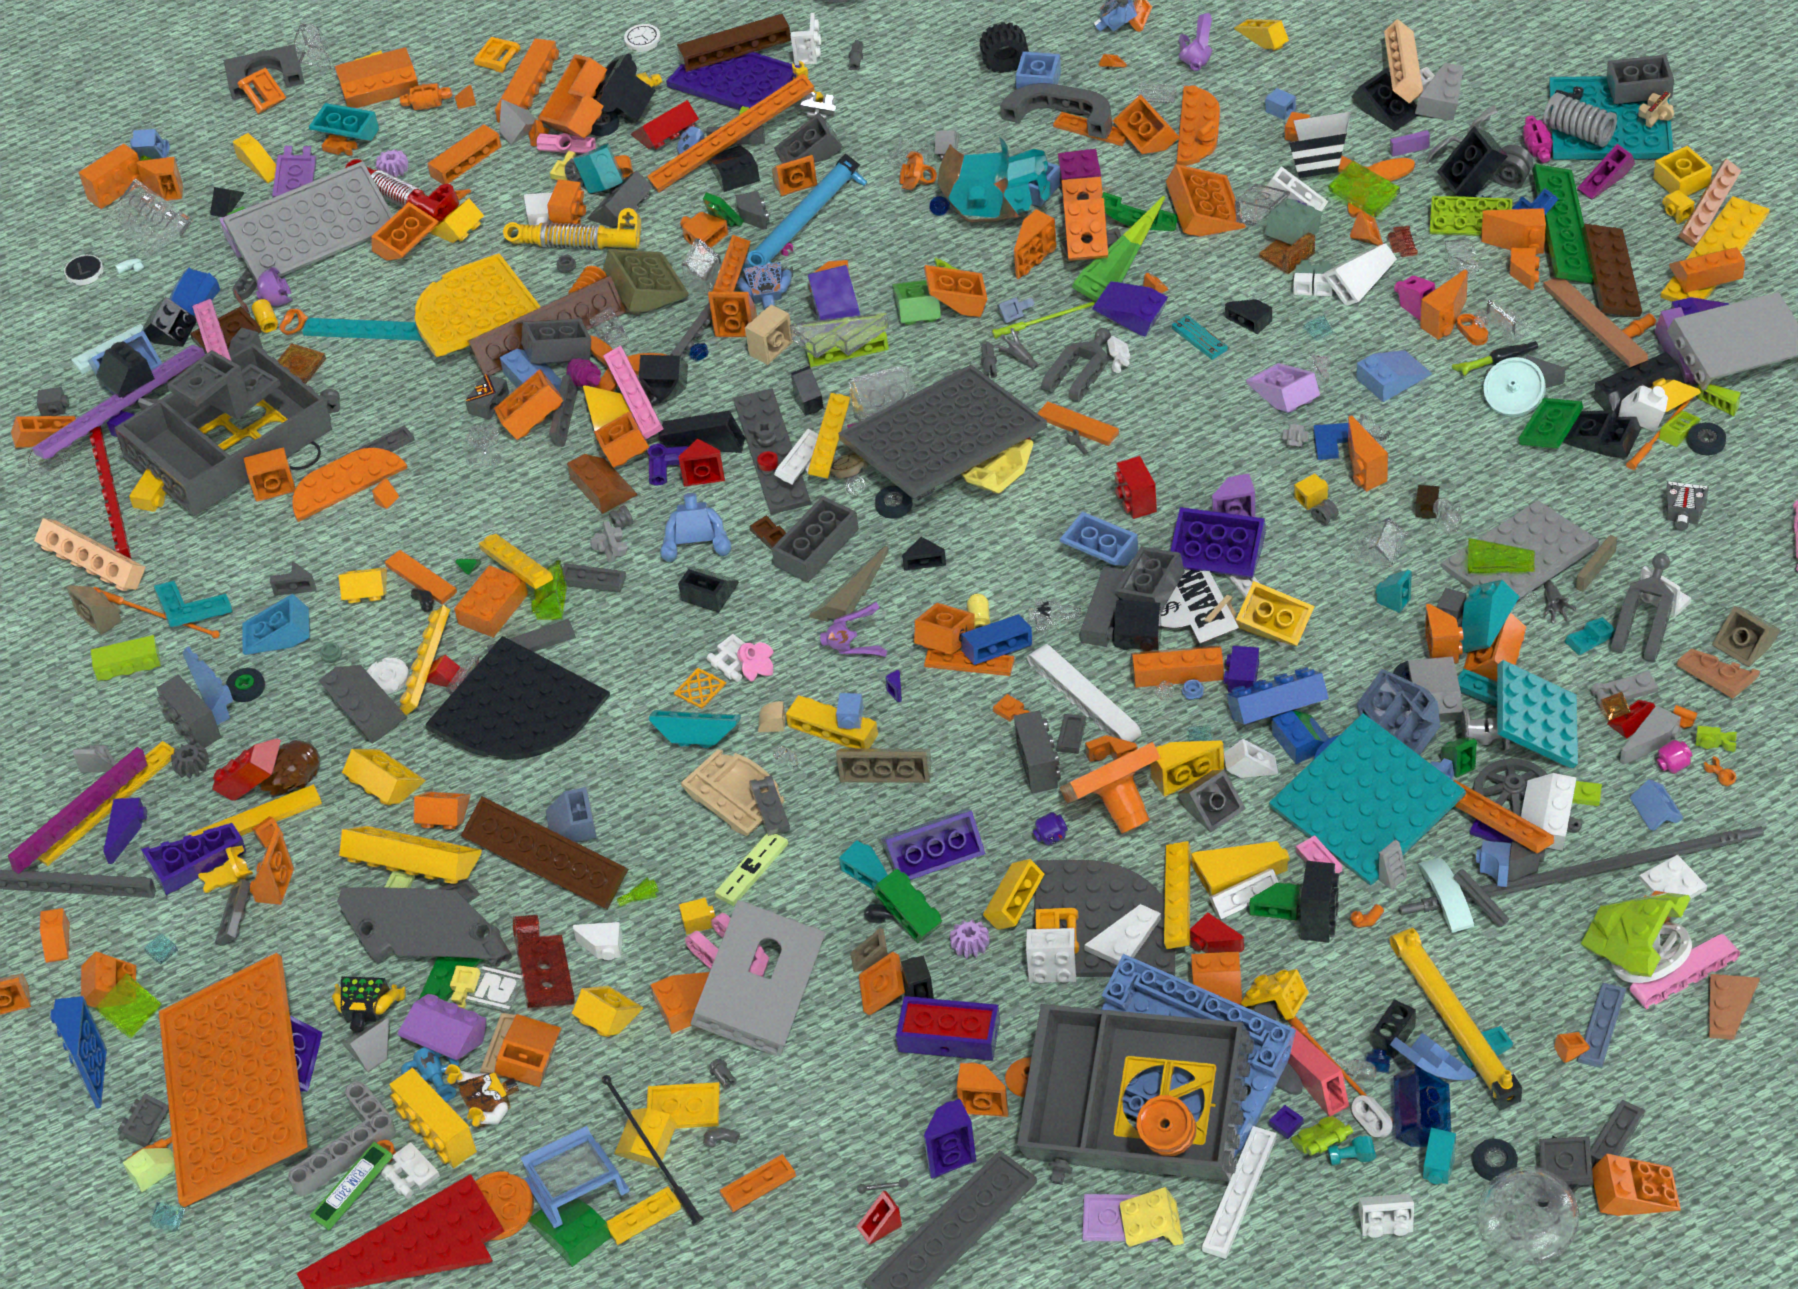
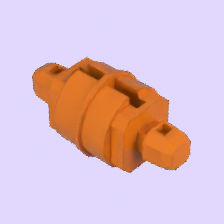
(426, 96)

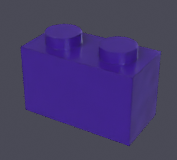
(1243, 667)

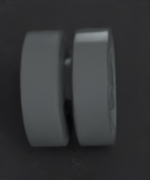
(1514, 168)

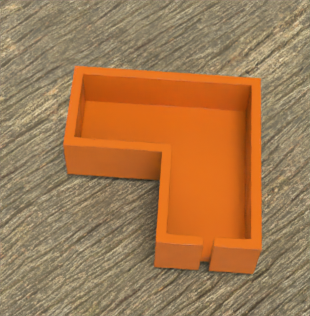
(572, 102)

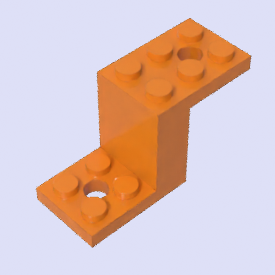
(1085, 218)

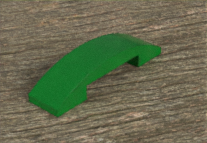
(1129, 215)

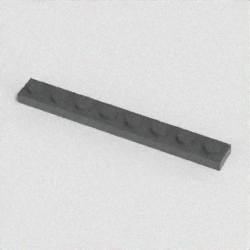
(77, 883)

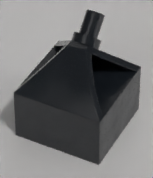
(663, 376)

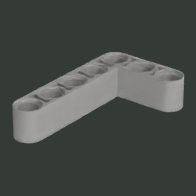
(350, 1144)

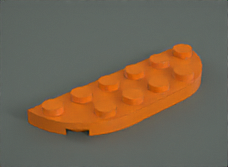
(1197, 109)
(343, 479)

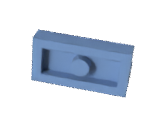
(1655, 805)

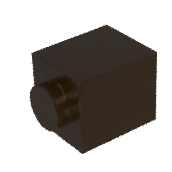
(1425, 500)

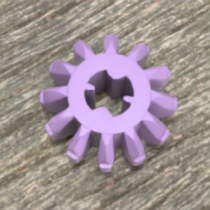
(392, 162)
(969, 938)

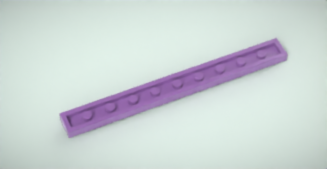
(114, 404)

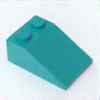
(1486, 613)

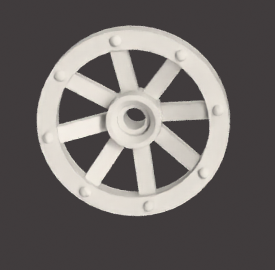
(1665, 966)

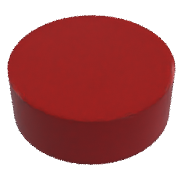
(767, 461)

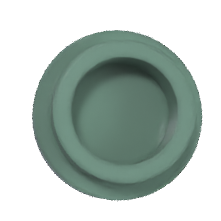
(330, 652)

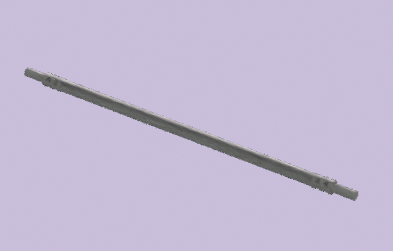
(1598, 866)

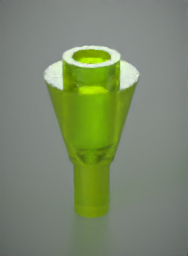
(644, 890)

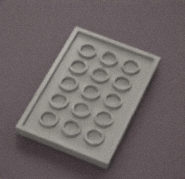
(1535, 528)

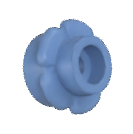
(1192, 685)

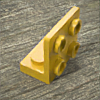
(1284, 987)

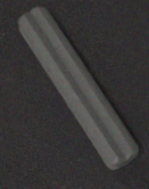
(1481, 898)

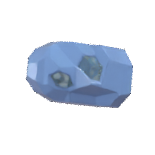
(689, 138)

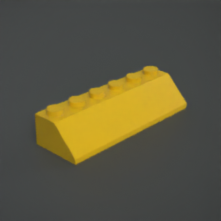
(408, 853)

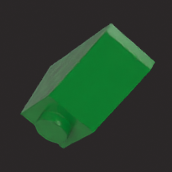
(1462, 754)
(1277, 901)

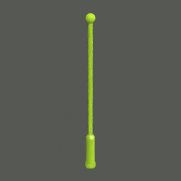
(1022, 325)

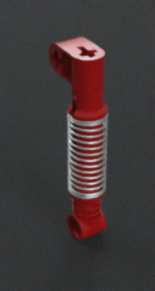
(437, 204)

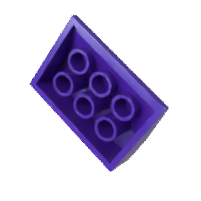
(1219, 541)

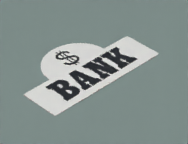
(1193, 601)

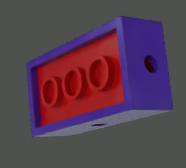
(948, 1028)

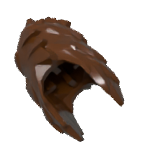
(293, 767)

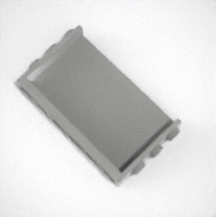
(1736, 337)

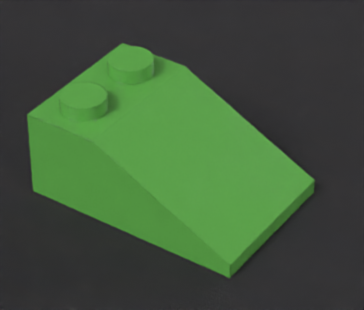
(915, 302)

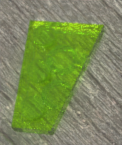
(1498, 558)

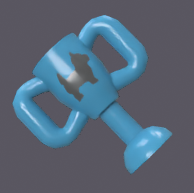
(431, 1069)

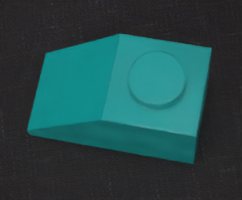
(1395, 591)
(1439, 1156)

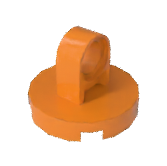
(913, 172)

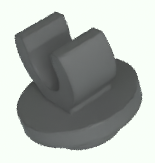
(1059, 1169)

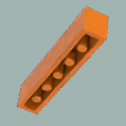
(530, 74)

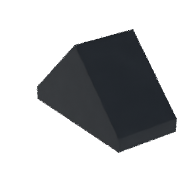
(224, 201)
(923, 555)

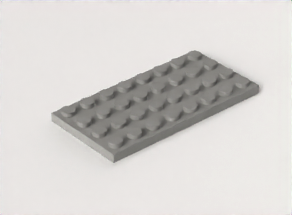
(309, 222)

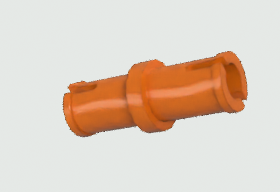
(1637, 327)

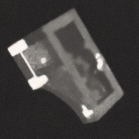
(609, 328)

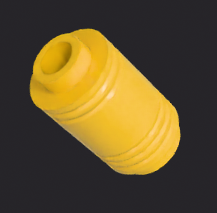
(264, 315)

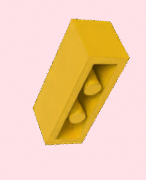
(1013, 894)

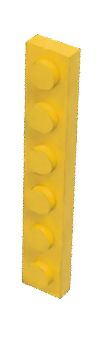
(828, 435)
(515, 561)
(423, 663)
(1177, 895)

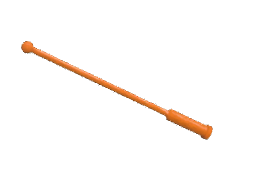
(1632, 464)
(120, 600)
(1296, 1023)

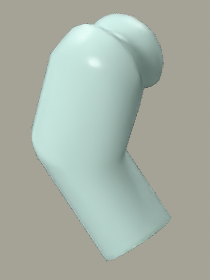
(129, 264)

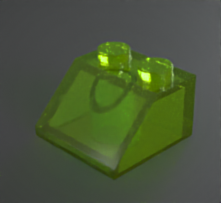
(551, 596)

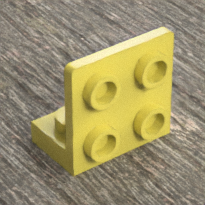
(1151, 1217)

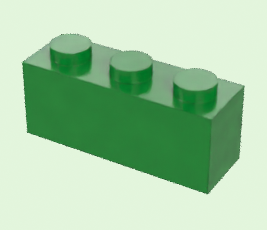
(907, 905)

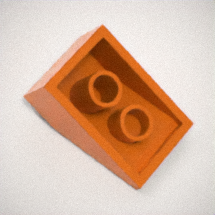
(1514, 228)
(957, 289)
(1444, 306)
(731, 313)
(1367, 457)
(273, 872)
(678, 998)

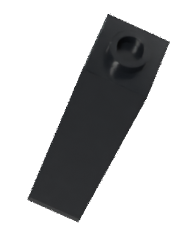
(715, 429)

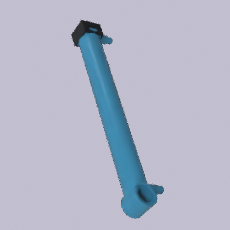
(843, 172)

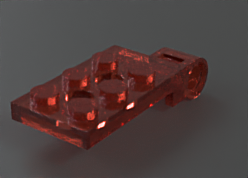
(538, 950)

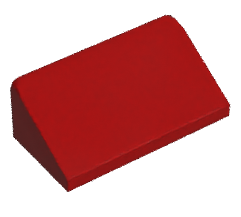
(1629, 723)

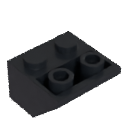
(169, 324)
(706, 588)

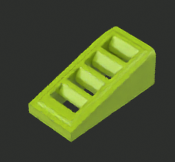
(1724, 399)
(1674, 433)

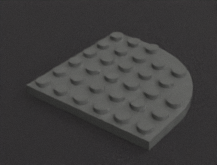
(1102, 896)

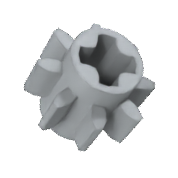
(1295, 435)

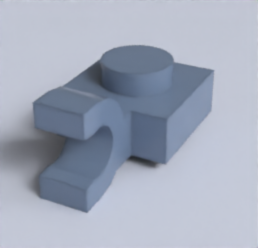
(1013, 309)

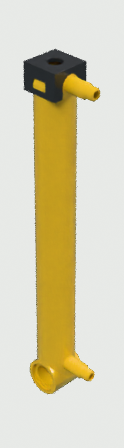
(1503, 1086)

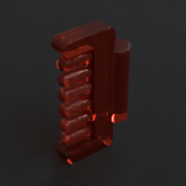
(1402, 241)

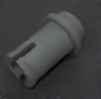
(719, 1069)

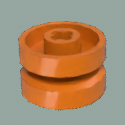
(1169, 1140)

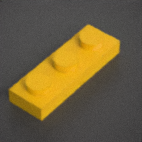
(643, 1215)

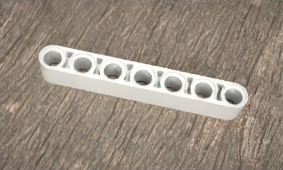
(1083, 694)

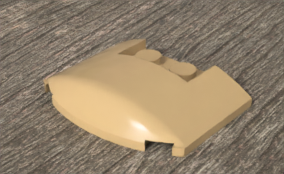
(725, 789)

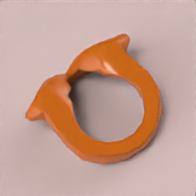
(288, 318)

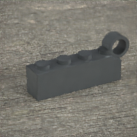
(1100, 616)

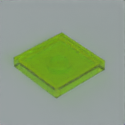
(128, 1006)

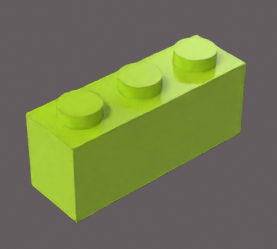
(125, 657)

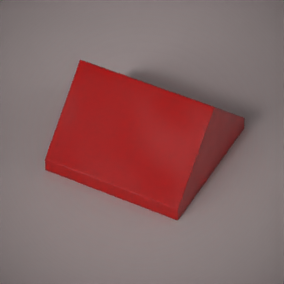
(701, 464)

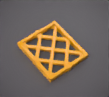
(679, 691)

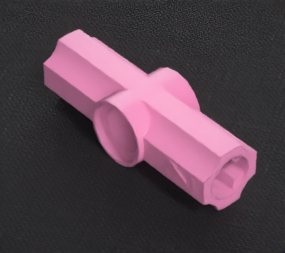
(555, 143)

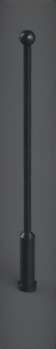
(678, 1191)

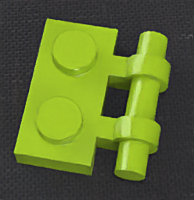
(1321, 1135)

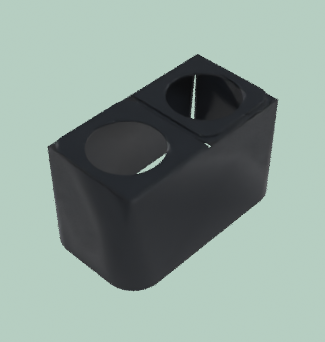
(1383, 1042)

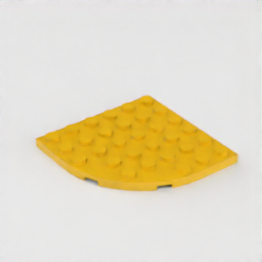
(470, 303)

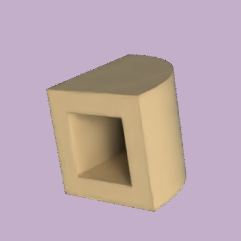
(772, 717)

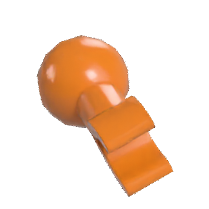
(1725, 776)

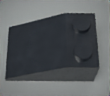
(1382, 103)
(734, 168)

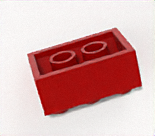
(666, 126)
(246, 770)

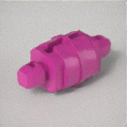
(1537, 139)

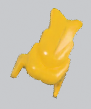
(230, 873)

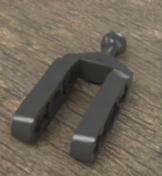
(1066, 360)
(1651, 586)

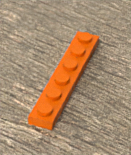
(731, 265)
(1504, 820)

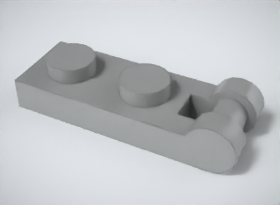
(1632, 687)

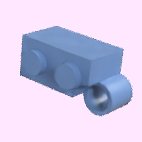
(149, 144)

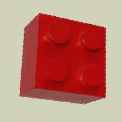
(1135, 487)

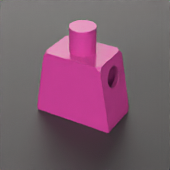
(1411, 293)

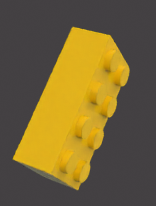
(432, 1118)

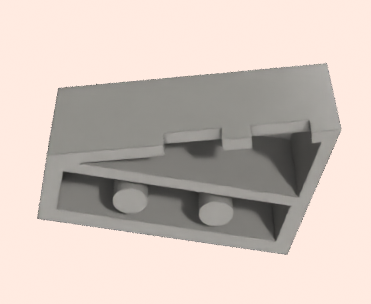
(1442, 93)

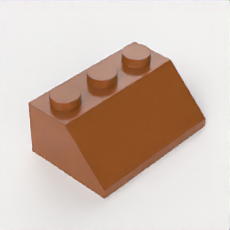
(599, 482)

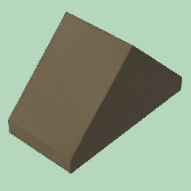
(869, 951)

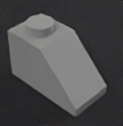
(943, 140)

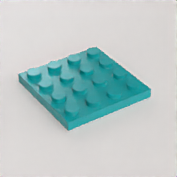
(1537, 714)

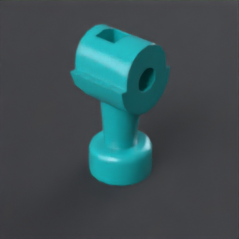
(1361, 1149)

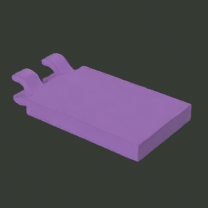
(293, 170)

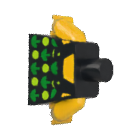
(364, 999)

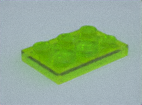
(1364, 188)

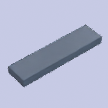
(1602, 1024)

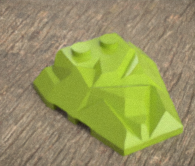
(1629, 928)

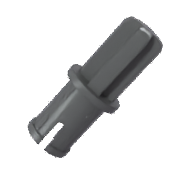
(855, 55)
(989, 360)

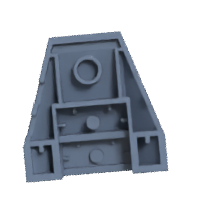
(1401, 709)

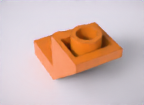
(1107, 745)

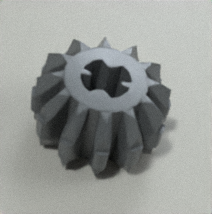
(189, 760)

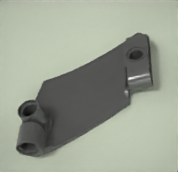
(420, 924)

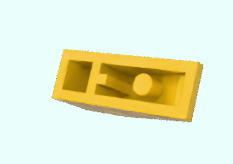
(1265, 33)
(255, 157)

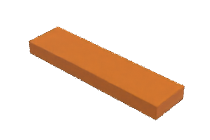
(1079, 126)
(1085, 425)
(420, 576)
(958, 661)

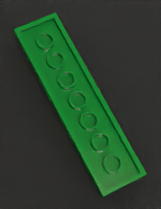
(1564, 224)

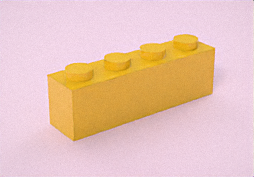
(821, 721)

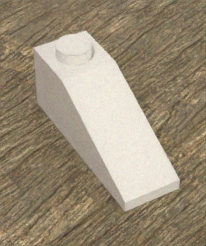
(1298, 190)

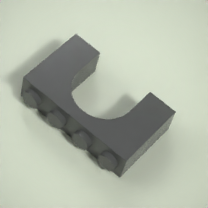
(280, 58)

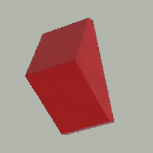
(442, 671)
(880, 1219)

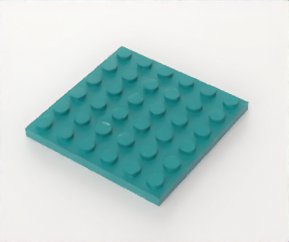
(1630, 128)
(1366, 796)

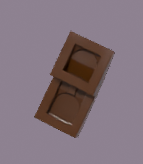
(767, 531)

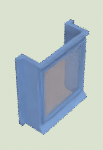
(568, 1171)

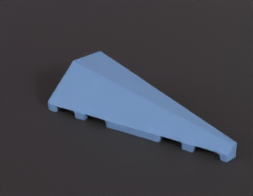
(210, 687)

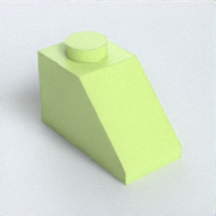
(149, 1166)

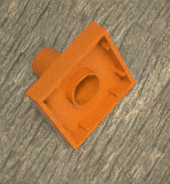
(1116, 787)

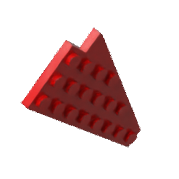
(426, 1239)

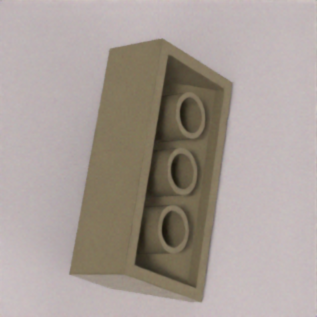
(884, 765)

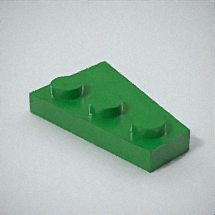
(719, 208)
(442, 974)

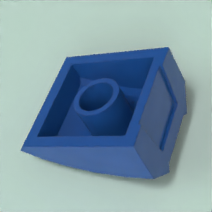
(193, 289)

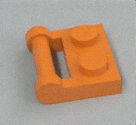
(265, 86)

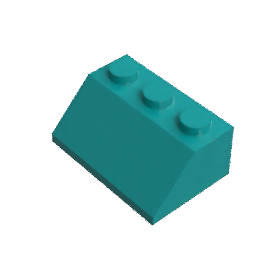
(345, 122)

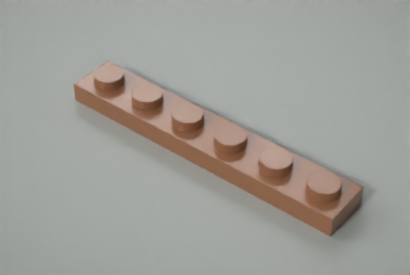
(1709, 203)

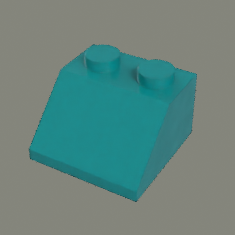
(599, 169)

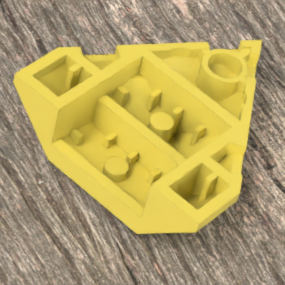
(1000, 469)

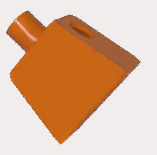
(705, 227)

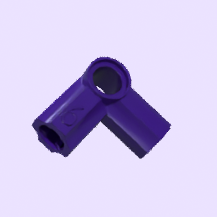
(659, 459)

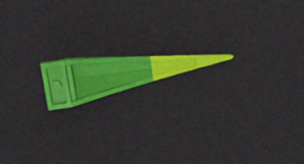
(1121, 255)

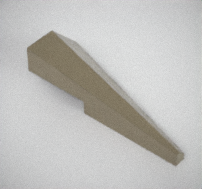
(846, 597)

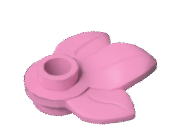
(757, 662)

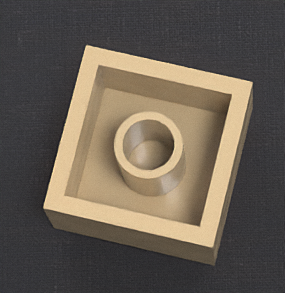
(768, 334)

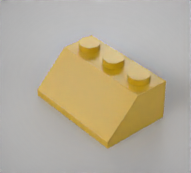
(381, 775)

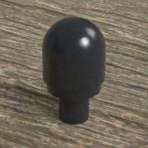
(877, 913)

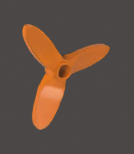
(1388, 169)
(600, 348)

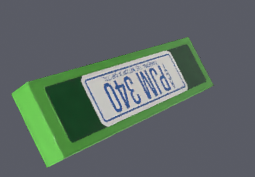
(351, 1186)

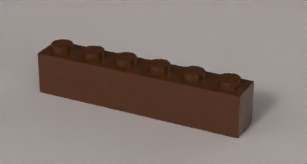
(734, 42)

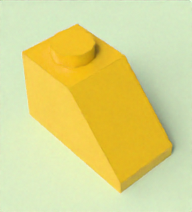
(1676, 392)

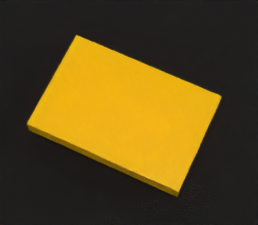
(687, 1103)

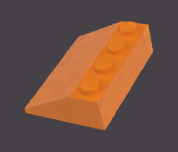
(376, 78)
(1202, 201)

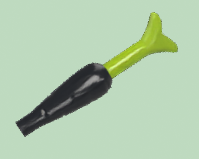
(1495, 357)

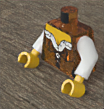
(482, 1094)

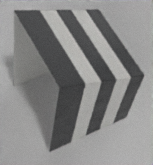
(1319, 144)

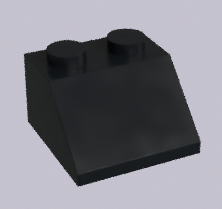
(1137, 625)

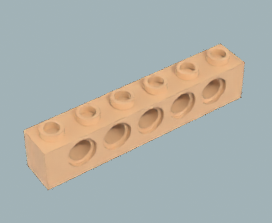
(89, 554)

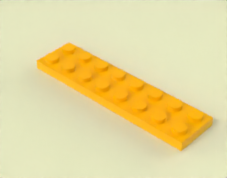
(1730, 229)

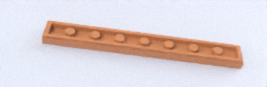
(1596, 321)

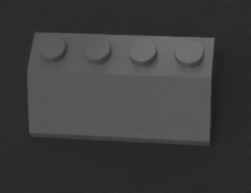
(362, 700)

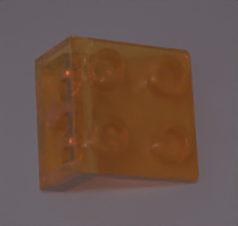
(1288, 256)

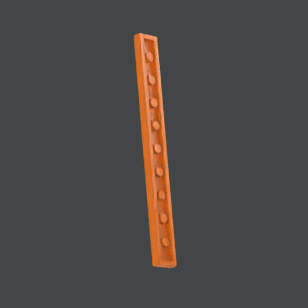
(730, 133)

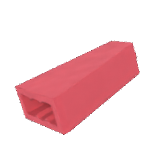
(1318, 1075)

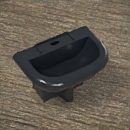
(623, 90)

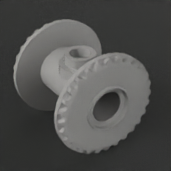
(1482, 730)

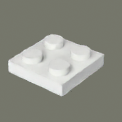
(1673, 877)

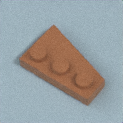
(1721, 676)
(1729, 1003)

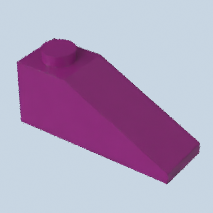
(1607, 172)

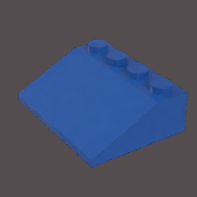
(82, 1042)

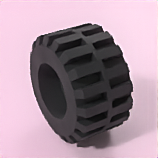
(1001, 36)

